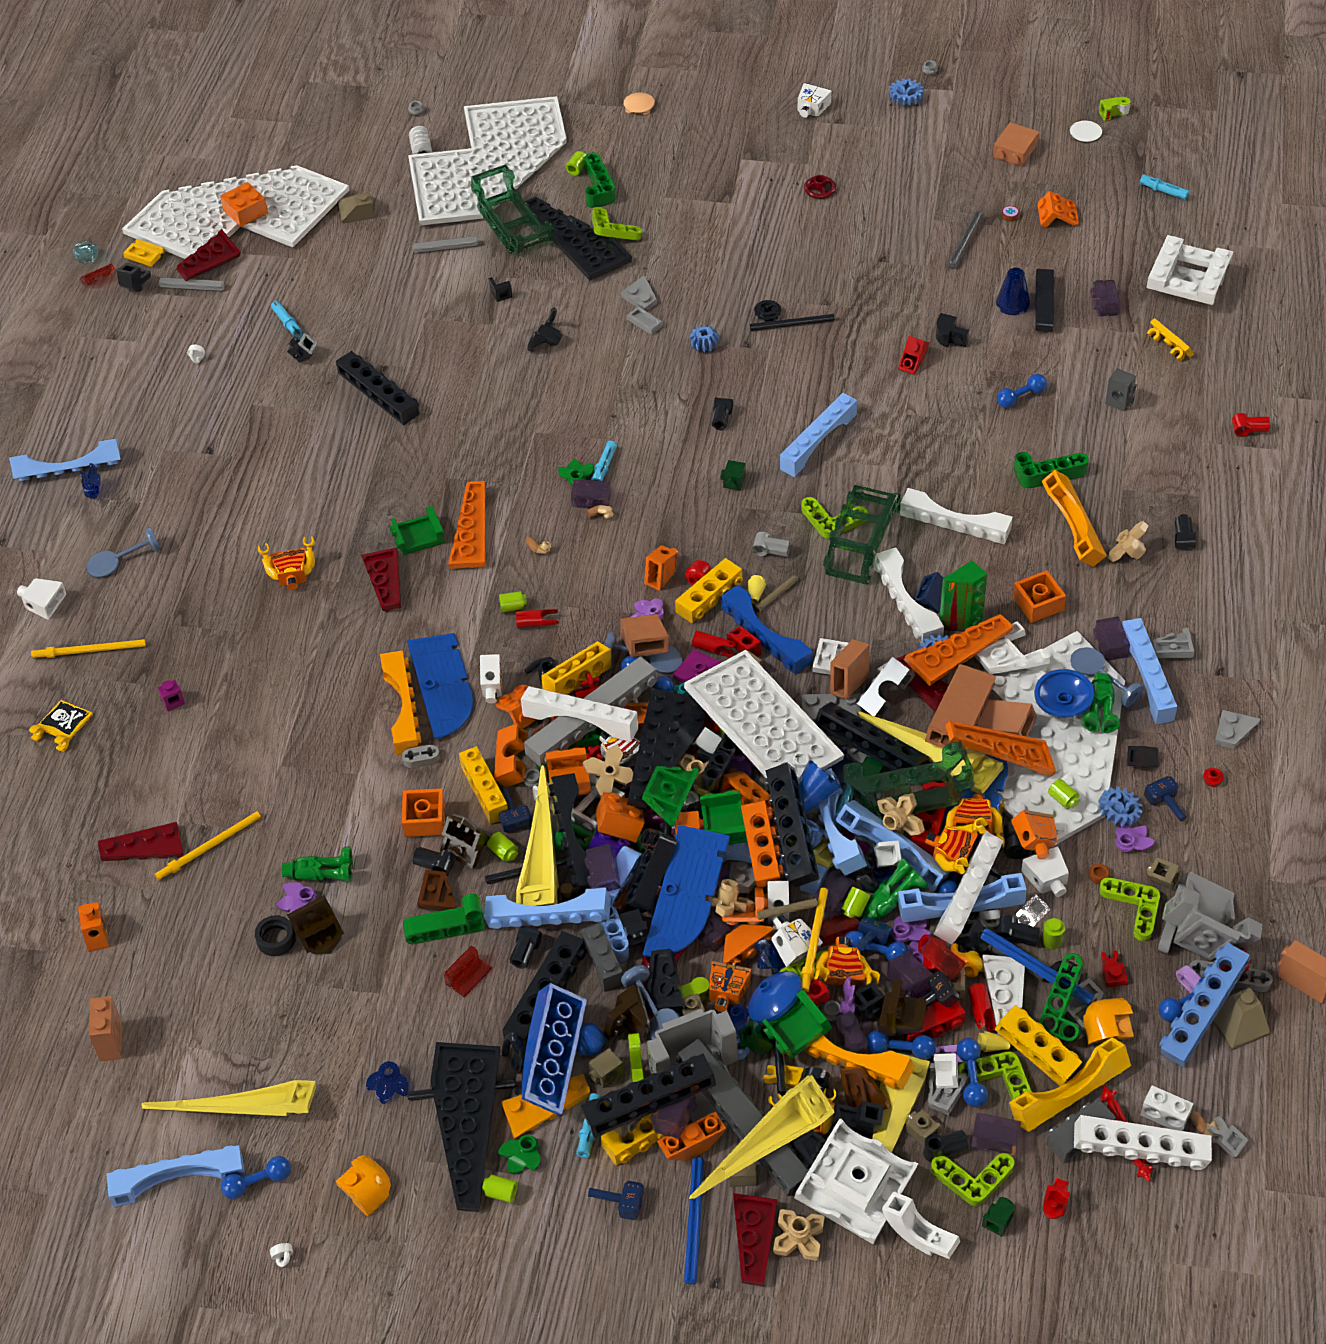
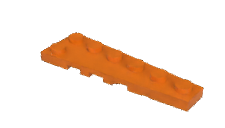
(469, 538)
(946, 655)
(1014, 748)

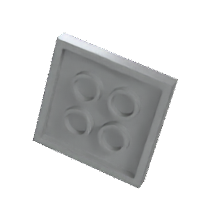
(813, 702)

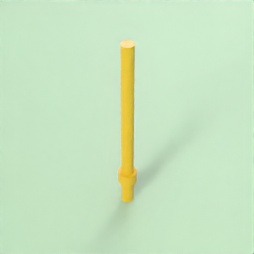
(52, 652)
(174, 865)
(808, 971)

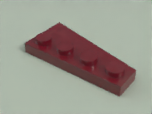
(209, 256)
(385, 577)
(930, 694)
(151, 842)
(754, 1235)

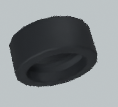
(281, 947)

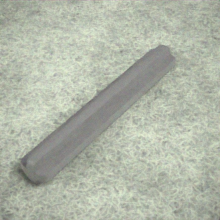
(445, 244)
(191, 284)

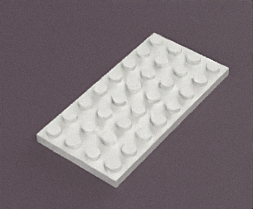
(761, 716)

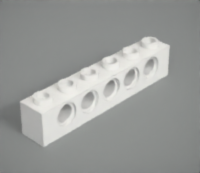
(1131, 1133)

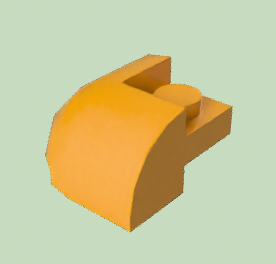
(1108, 1019)
(365, 1184)

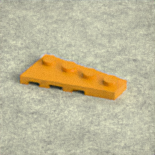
(527, 1117)

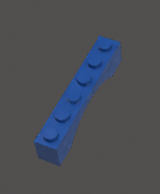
(789, 651)

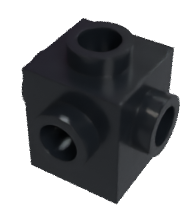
(301, 347)
(971, 937)
(869, 1001)

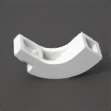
(917, 1231)

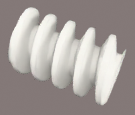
(420, 140)

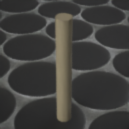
(776, 593)
(787, 908)

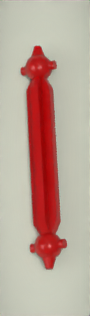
(1109, 1096)

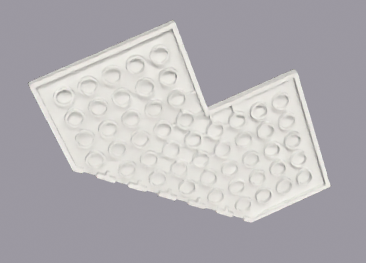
(500, 133)
(191, 216)
(1079, 756)

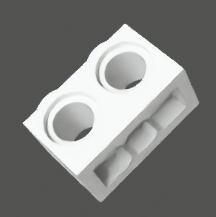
(1166, 1109)

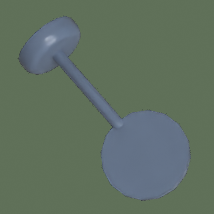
(106, 562)
(1090, 661)
(663, 662)
(638, 976)

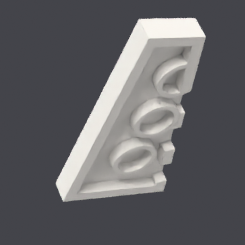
(1004, 983)

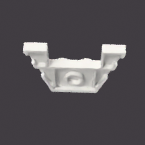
(1005, 657)

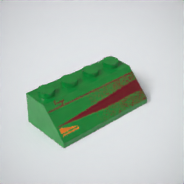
(963, 597)

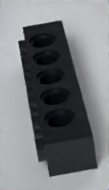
(377, 387)
(868, 738)
(807, 869)
(565, 946)
(643, 1105)

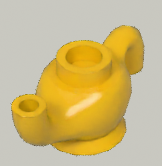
(973, 961)

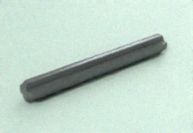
(965, 240)

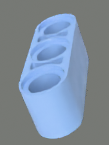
(627, 863)
(616, 939)

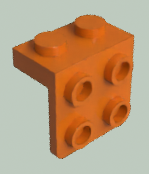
(1054, 206)
(512, 704)
(570, 762)
(761, 903)

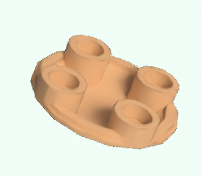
(639, 103)

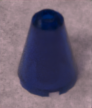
(1013, 293)

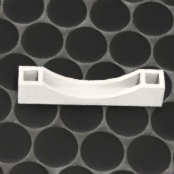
(987, 526)
(923, 621)
(614, 720)
(963, 900)

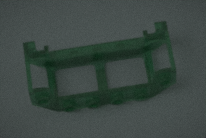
(512, 243)
(869, 550)
(903, 779)

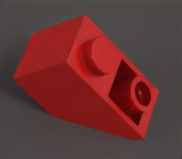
(913, 354)

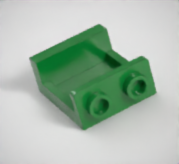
(418, 532)
(724, 815)
(797, 1027)

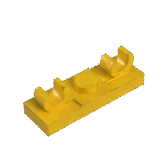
(1170, 339)

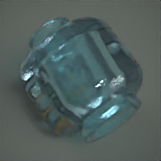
(85, 251)

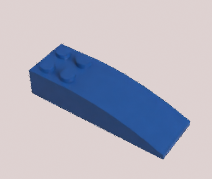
(551, 1047)

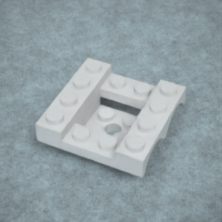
(1187, 282)
(841, 1197)

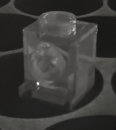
(1032, 911)

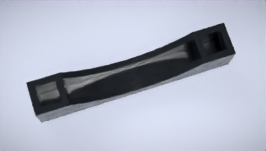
(564, 795)

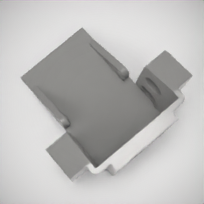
(1203, 917)
(677, 1034)

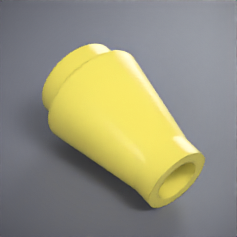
(756, 586)
(992, 1042)

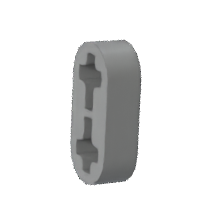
(420, 756)

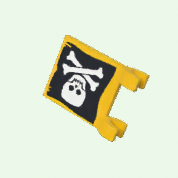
(61, 722)

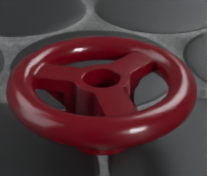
(819, 184)

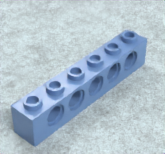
(1181, 1052)

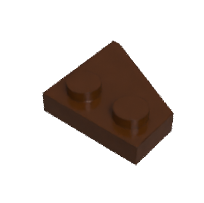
(436, 892)
(861, 1087)

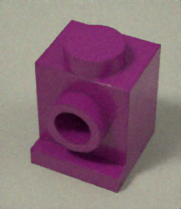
(168, 690)

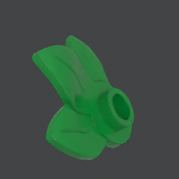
(575, 471)
(519, 1156)

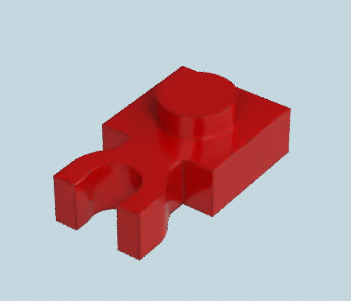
(1113, 972)

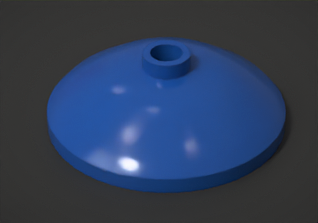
(1064, 686)
(774, 996)

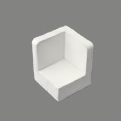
(707, 741)
(887, 854)
(946, 1070)

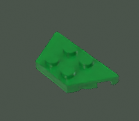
(668, 791)

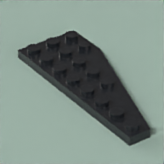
(587, 250)
(667, 734)
(464, 1096)

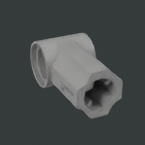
(766, 544)

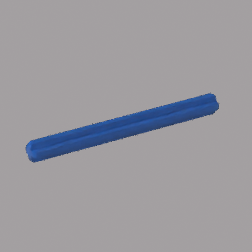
(1033, 964)
(694, 1220)

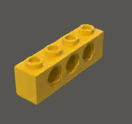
(708, 591)
(567, 676)
(483, 784)
(1041, 1056)
(622, 1152)

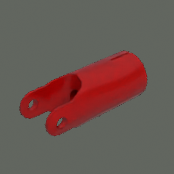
(534, 618)
(712, 643)
(982, 1006)

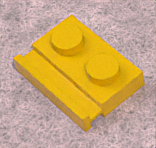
(144, 252)

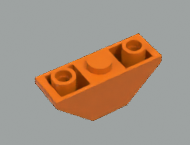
(741, 941)
(695, 1138)

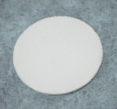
(1086, 131)

